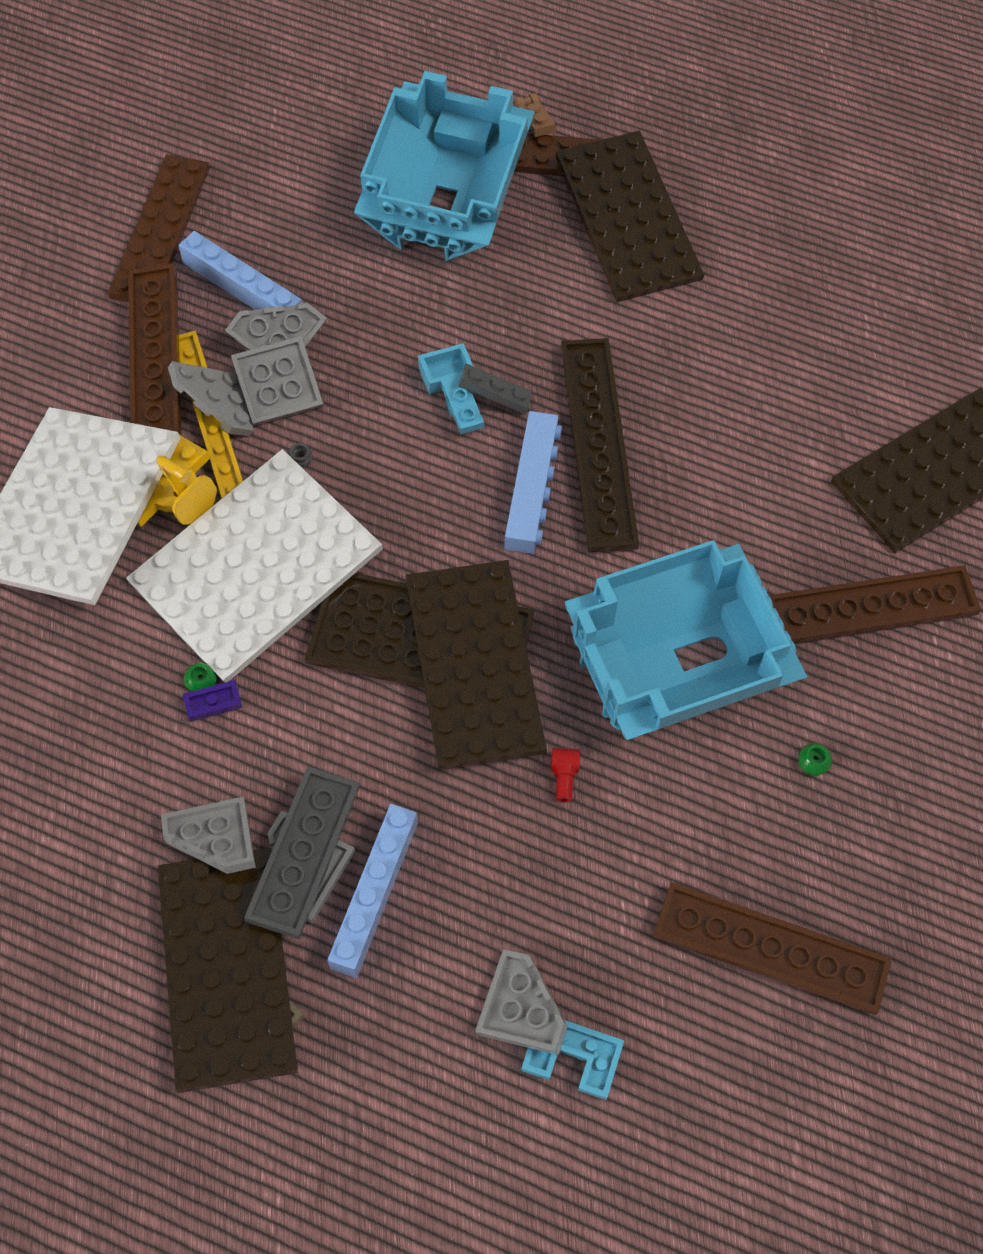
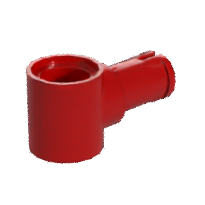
(565, 765)

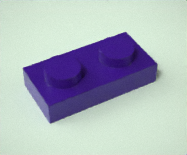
(212, 700)

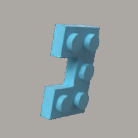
(594, 1047)

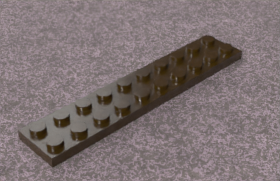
(599, 446)

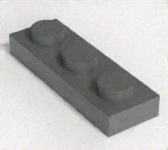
(495, 388)

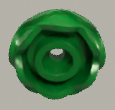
(199, 669)
(812, 766)

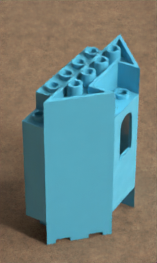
(448, 144)
(660, 606)

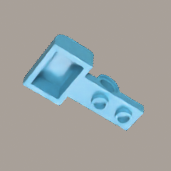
(442, 372)

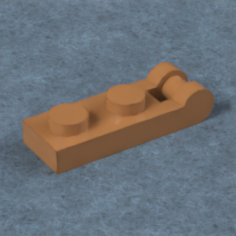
(541, 121)

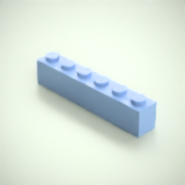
(233, 274)
(531, 483)
(373, 891)

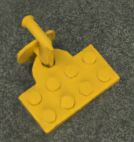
(179, 487)

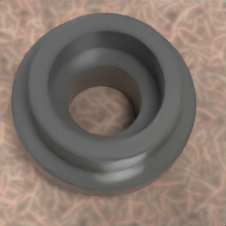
(301, 449)

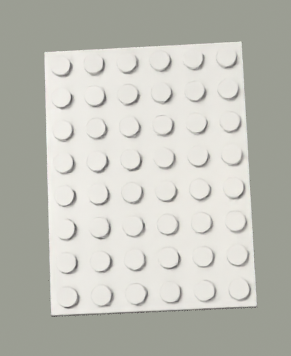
(77, 502)
(254, 565)

